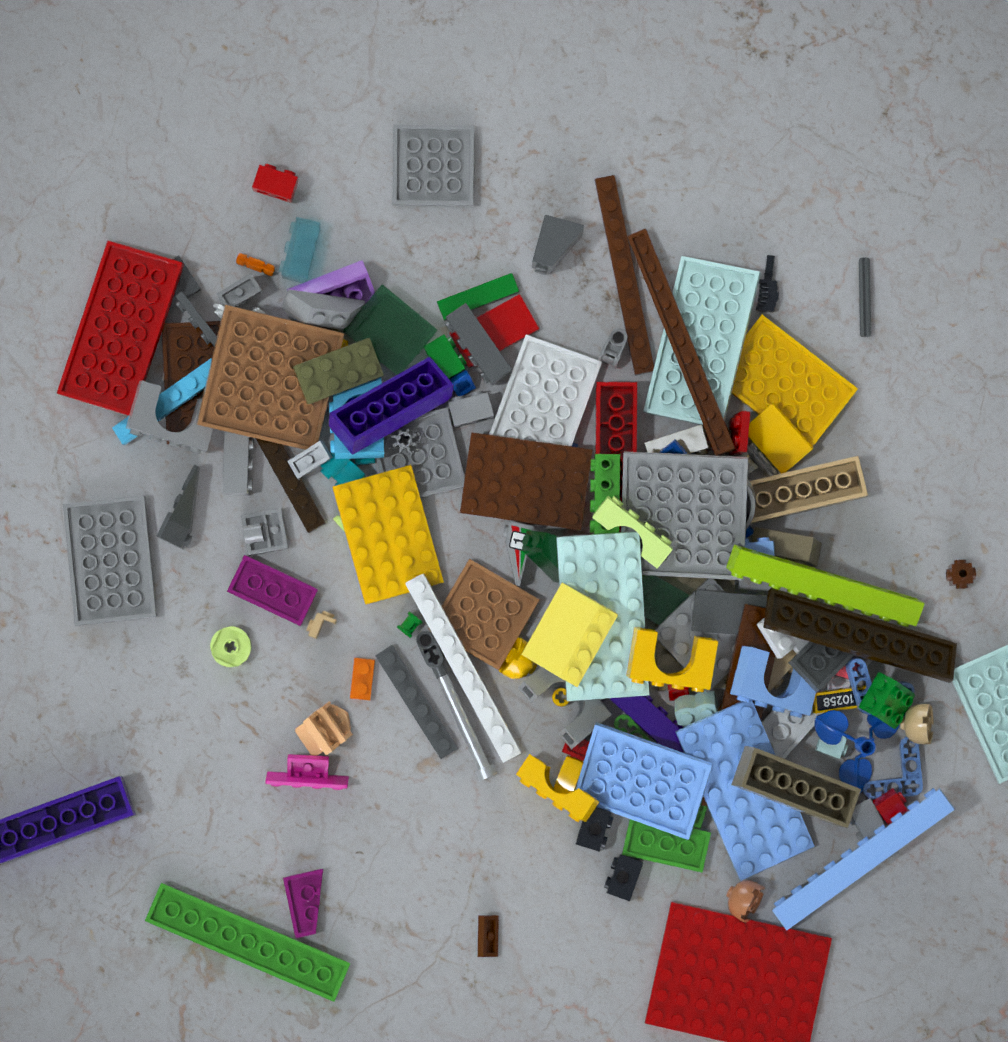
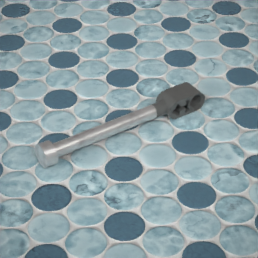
(457, 709)

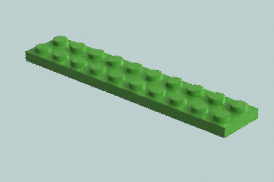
(247, 942)

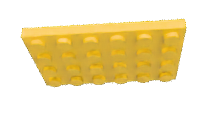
(790, 376)
(387, 533)

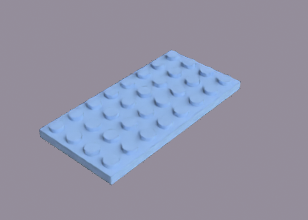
(751, 827)

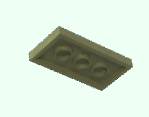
(338, 371)

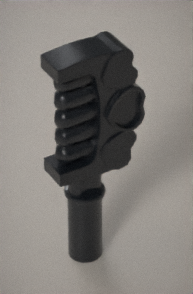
(768, 288)

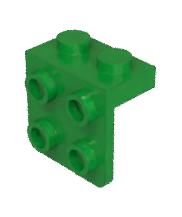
(887, 700)

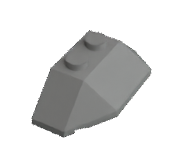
(321, 310)

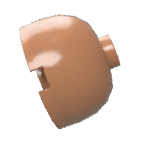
(744, 899)

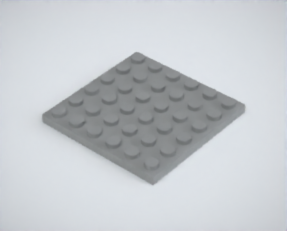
(694, 504)

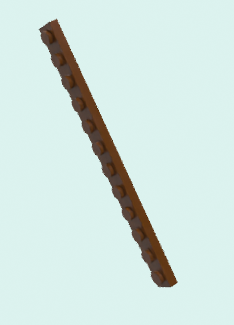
(681, 342)

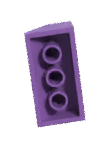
(345, 282)

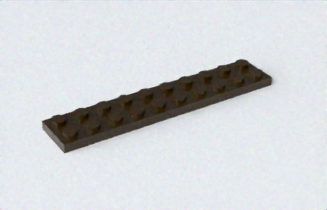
(860, 635)

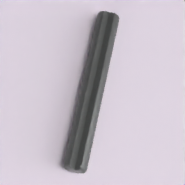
(864, 297)

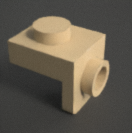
(315, 625)

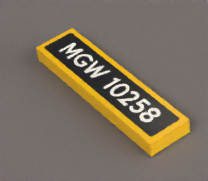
(835, 699)

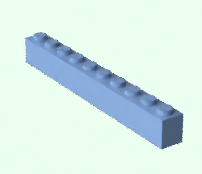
(862, 859)

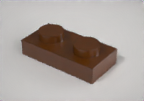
(488, 935)

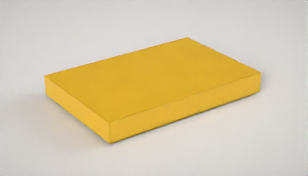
(778, 438)

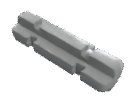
(760, 460)

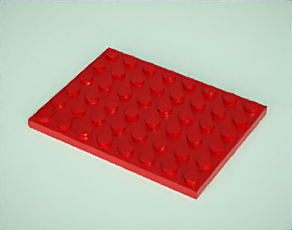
(736, 978)

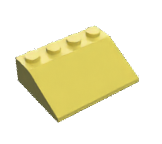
(569, 634)

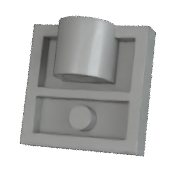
(264, 531)

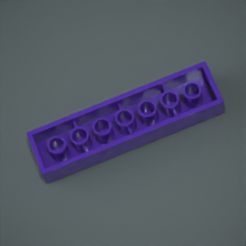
(64, 818)

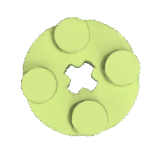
(225, 636)

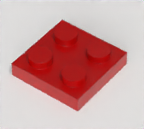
(739, 432)

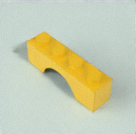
(537, 774)

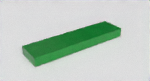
(479, 295)

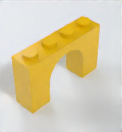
(696, 674)

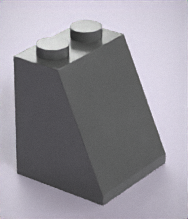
(554, 243)

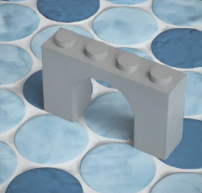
(143, 421)
(588, 710)

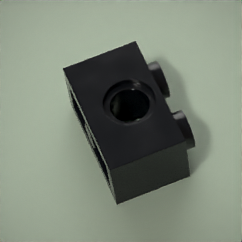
(597, 841)
(623, 890)

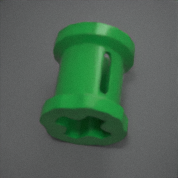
(409, 624)

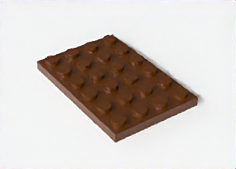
(526, 481)

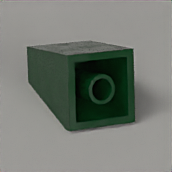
(542, 550)

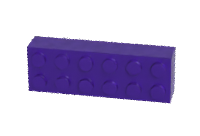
(390, 405)

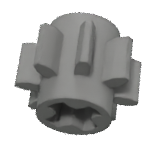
(401, 445)

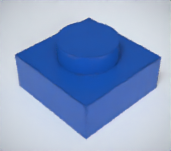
(462, 383)

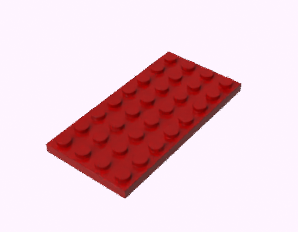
(120, 327)

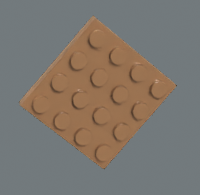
(487, 613)

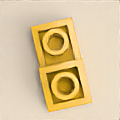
(568, 775)

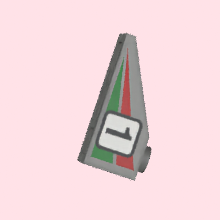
(514, 535)

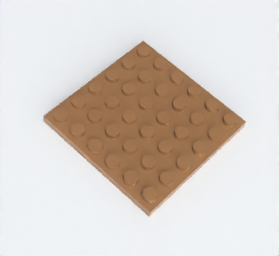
(254, 381)

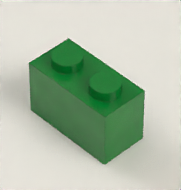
(443, 354)

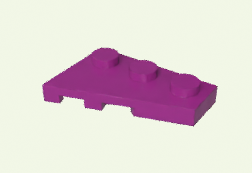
(303, 899)

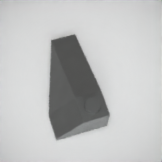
(178, 525)

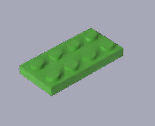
(665, 848)

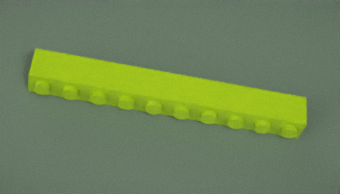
(824, 585)

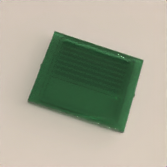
(393, 329)

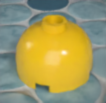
(516, 665)

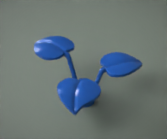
(830, 729)

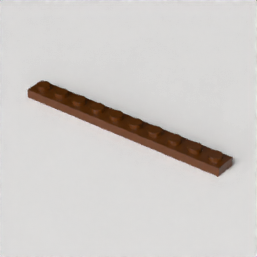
(624, 275)

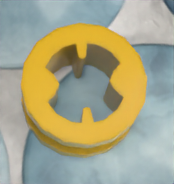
(556, 701)

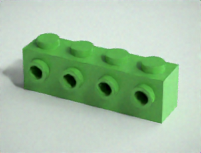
(605, 483)

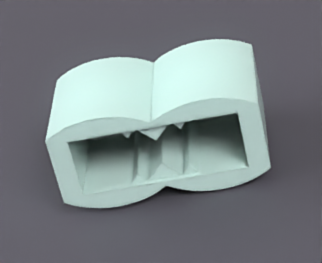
(694, 708)

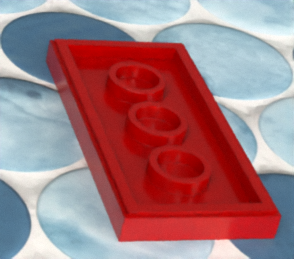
(504, 325)

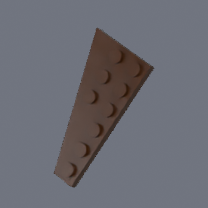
(182, 354)

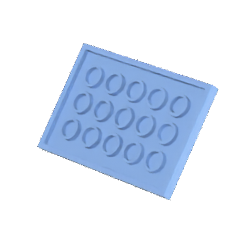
(644, 780)

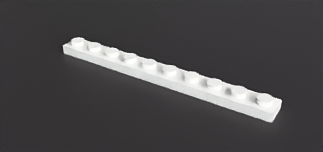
(463, 667)

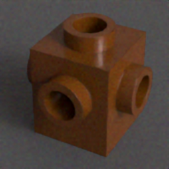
(955, 579)

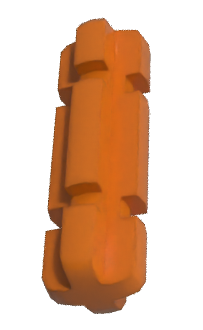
(255, 264)

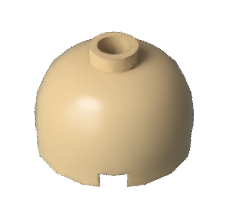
(919, 723)

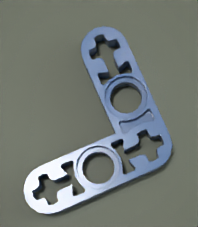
(862, 669)
(907, 776)

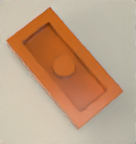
(362, 679)

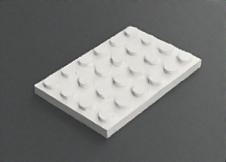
(545, 394)

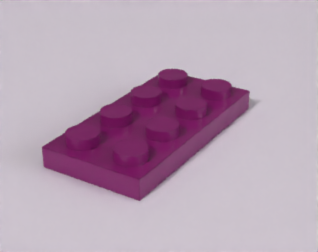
(272, 590)

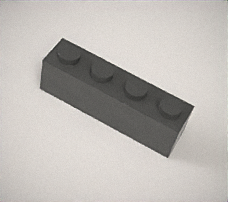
(478, 344)

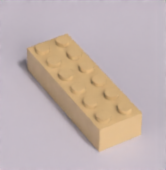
(808, 489)

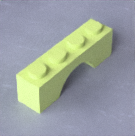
(612, 514)

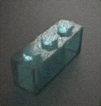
(300, 250)

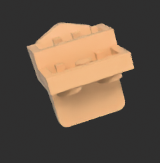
(325, 729)

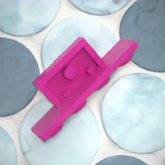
(307, 772)

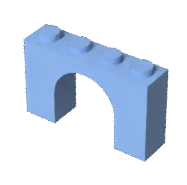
(750, 685)

